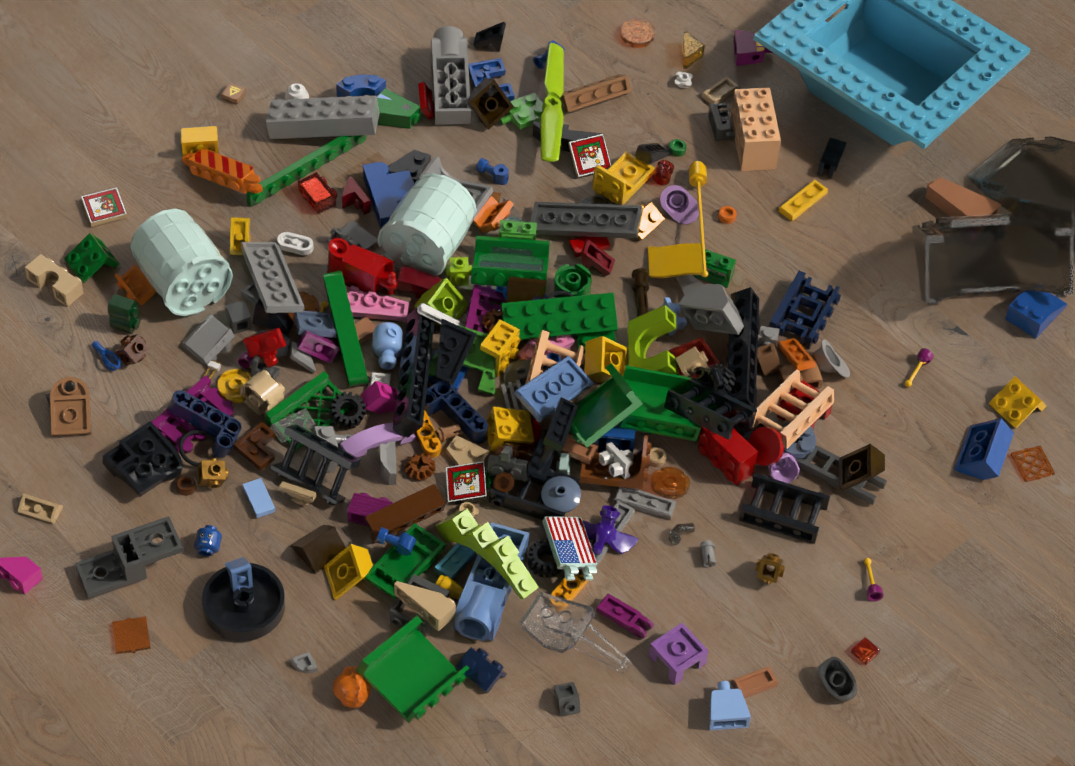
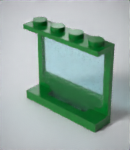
(508, 257)

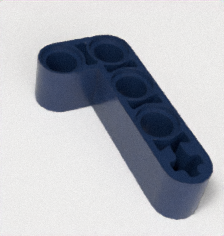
(446, 398)
(183, 406)

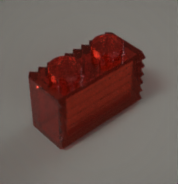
(317, 192)

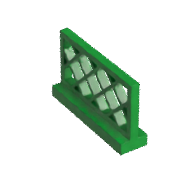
(301, 397)

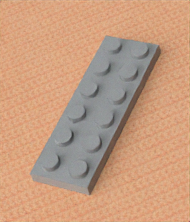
(272, 277)

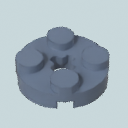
(803, 447)

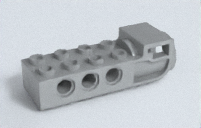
(450, 76)

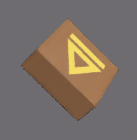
(233, 93)

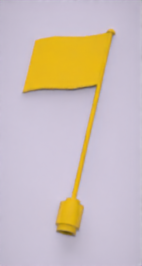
(684, 257)

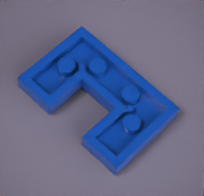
(487, 69)

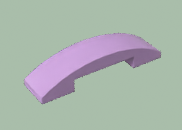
(372, 437)

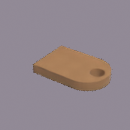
(70, 409)

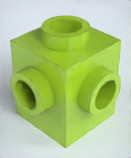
(459, 271)

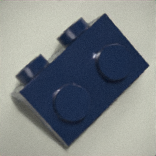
(481, 669)

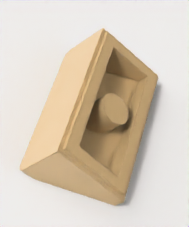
(39, 508)

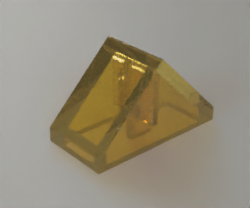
(692, 50)

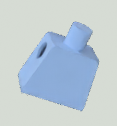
(728, 708)

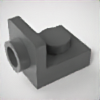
(257, 366)
(567, 698)

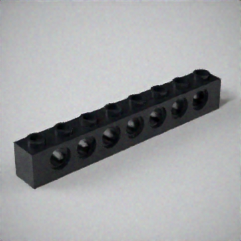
(744, 347)
(413, 374)

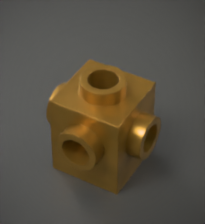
(212, 473)
(767, 575)

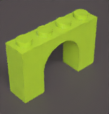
(643, 332)

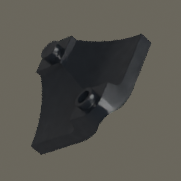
(144, 459)

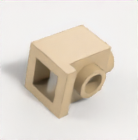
(691, 361)

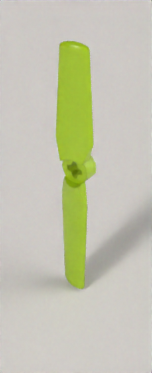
(552, 115)

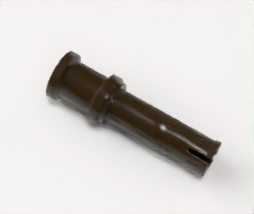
(641, 287)

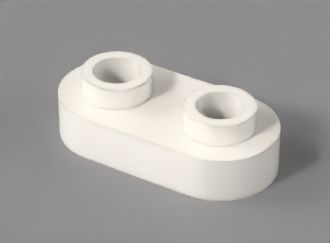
(296, 243)

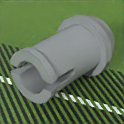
(707, 550)

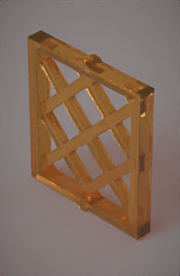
(1026, 451)

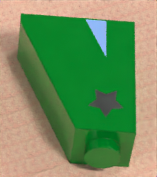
(396, 110)

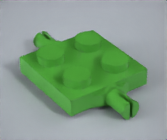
(525, 111)

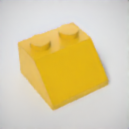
(599, 354)

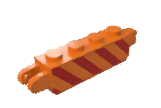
(223, 171)

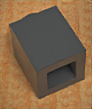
(238, 317)

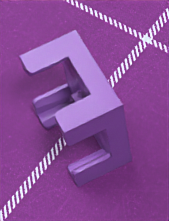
(678, 651)

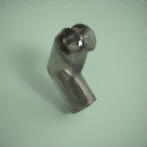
(678, 530)

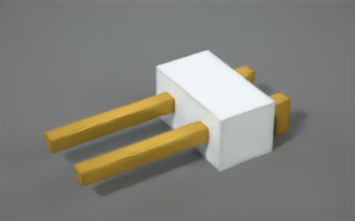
(213, 366)

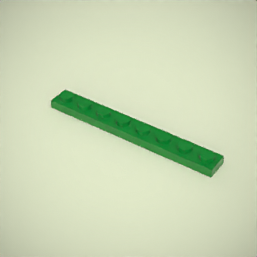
(304, 166)

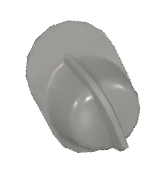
(829, 360)

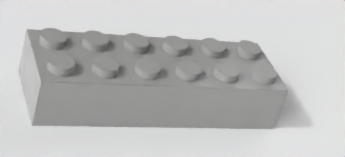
(323, 117)

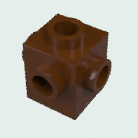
(132, 349)

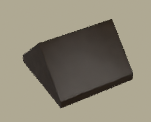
(319, 547)

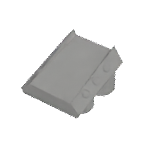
(209, 340)

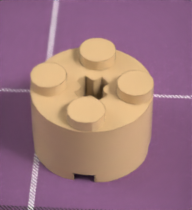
(262, 393)

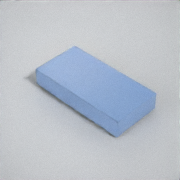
(258, 498)

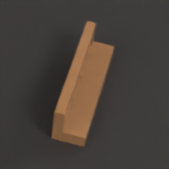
(595, 92)

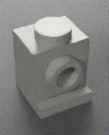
(768, 335)

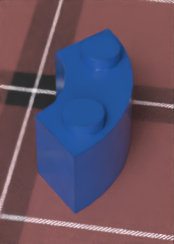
(360, 85)

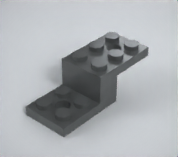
(129, 556)

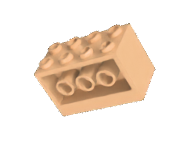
(755, 129)

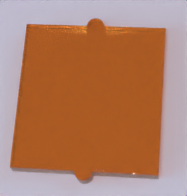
(131, 635)

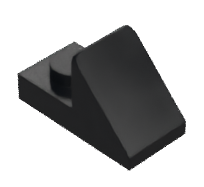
(491, 35)

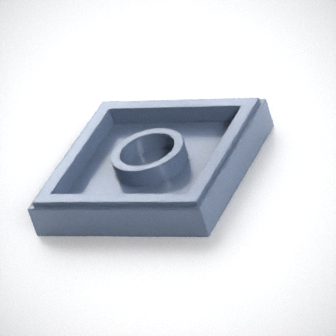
(315, 322)

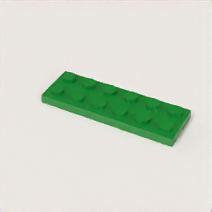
(562, 315)

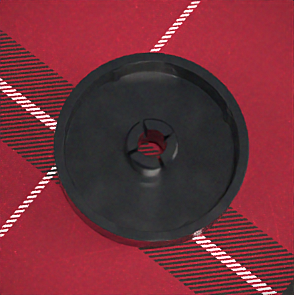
(231, 616)

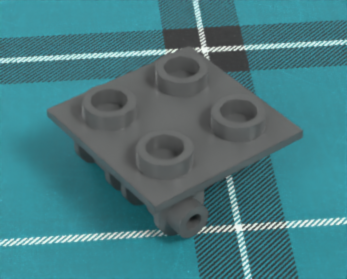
(354, 235)

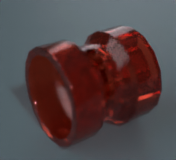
(663, 172)

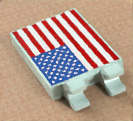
(570, 546)

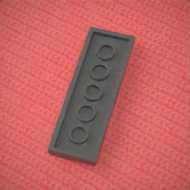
(587, 219)

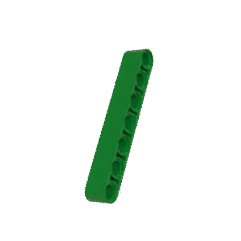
(345, 328)

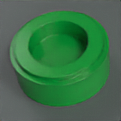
(677, 147)

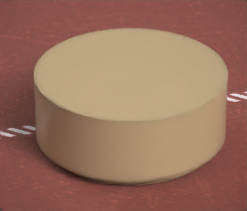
(657, 457)

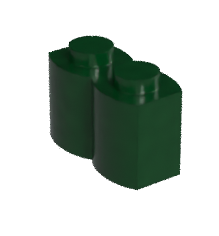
(123, 314)

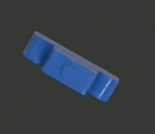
(385, 189)

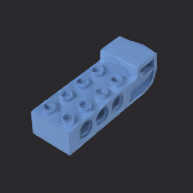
(486, 592)

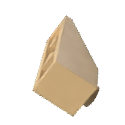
(428, 604)

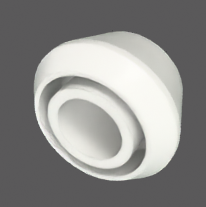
(296, 91)

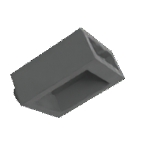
(400, 619)

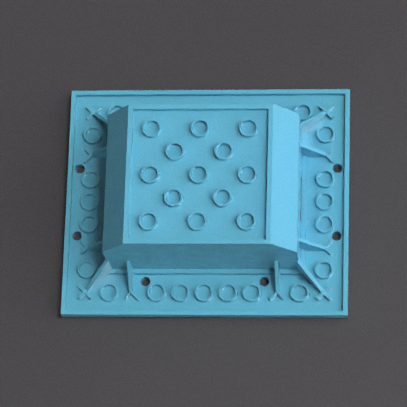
(894, 63)

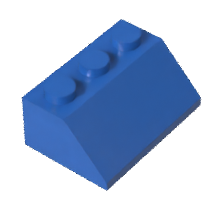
(984, 449)

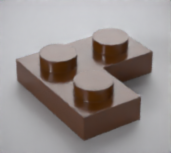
(252, 446)
(517, 451)

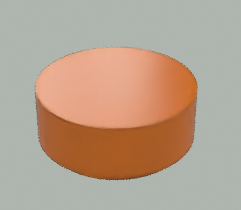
(727, 214)

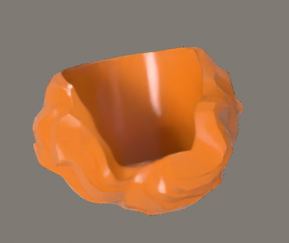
(351, 688)

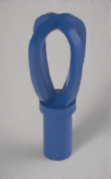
(103, 352)

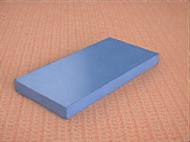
(559, 381)

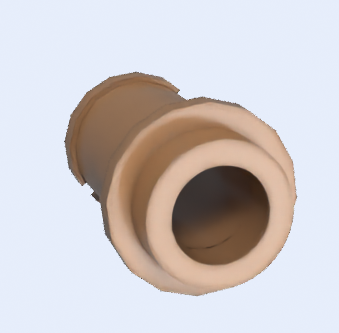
(448, 432)

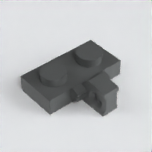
(509, 464)

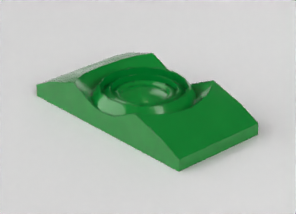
(401, 568)

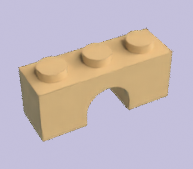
(44, 270)

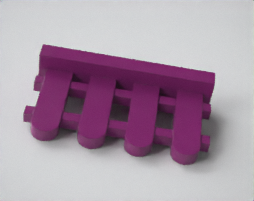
(482, 307)
(199, 390)

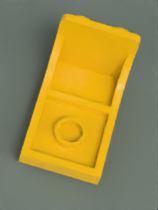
(622, 178)

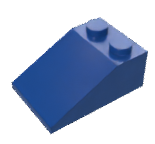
(1034, 311)

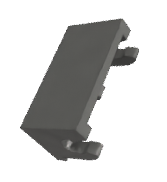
(720, 122)

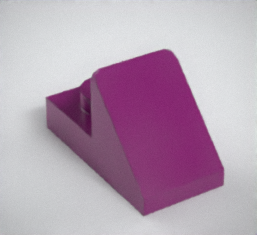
(318, 346)

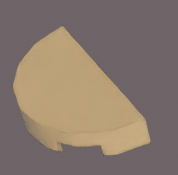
(299, 495)

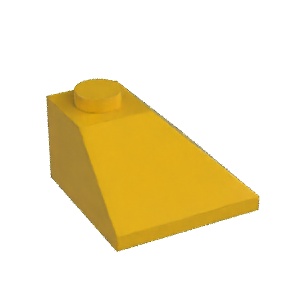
(347, 569)

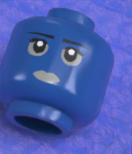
(207, 540)

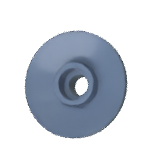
(563, 502)

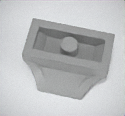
(388, 462)

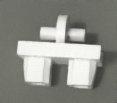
(618, 460)

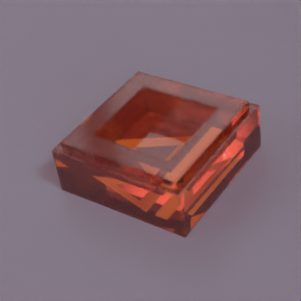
(865, 651)

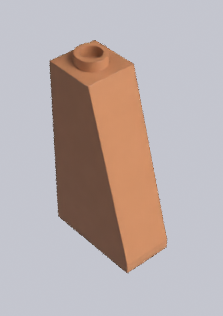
(958, 200)

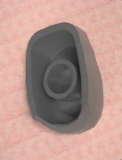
(838, 679)

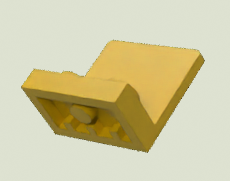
(199, 138)
(502, 344)
(1016, 402)
(508, 426)

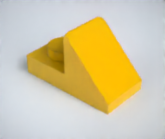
(239, 233)

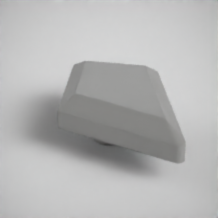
(301, 357)

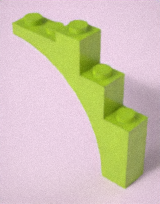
(497, 551)

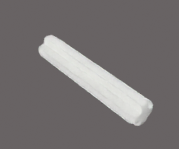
(436, 315)

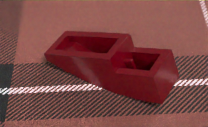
(416, 281)

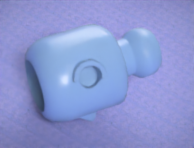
(387, 344)

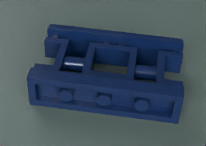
(791, 304)

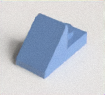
(240, 573)

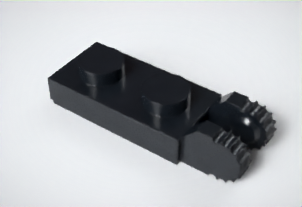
(831, 157)

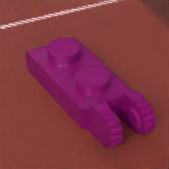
(624, 615)

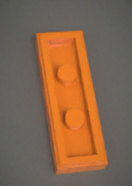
(796, 354)

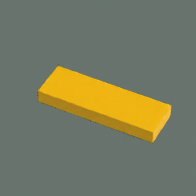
(803, 200)

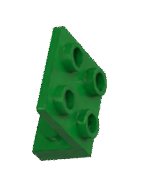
(89, 257)

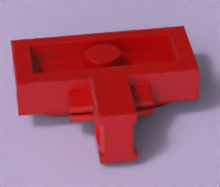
(265, 345)

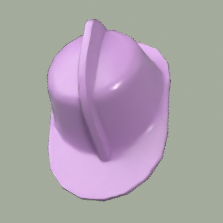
(679, 204)

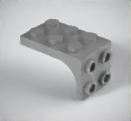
(479, 192)

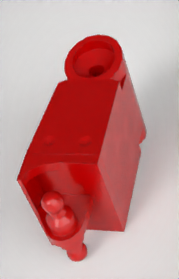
(361, 267)

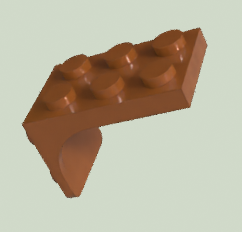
(597, 474)

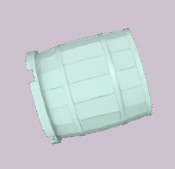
(428, 224)
(180, 262)

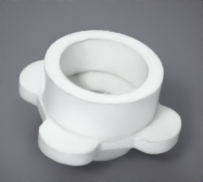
(683, 79)

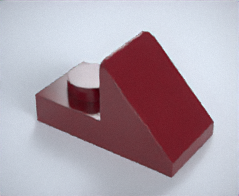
(354, 195)
(596, 257)

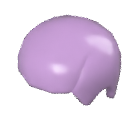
(785, 469)

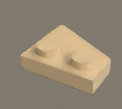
(466, 452)

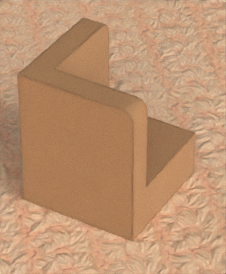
(769, 359)

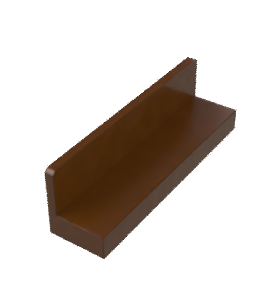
(406, 511)

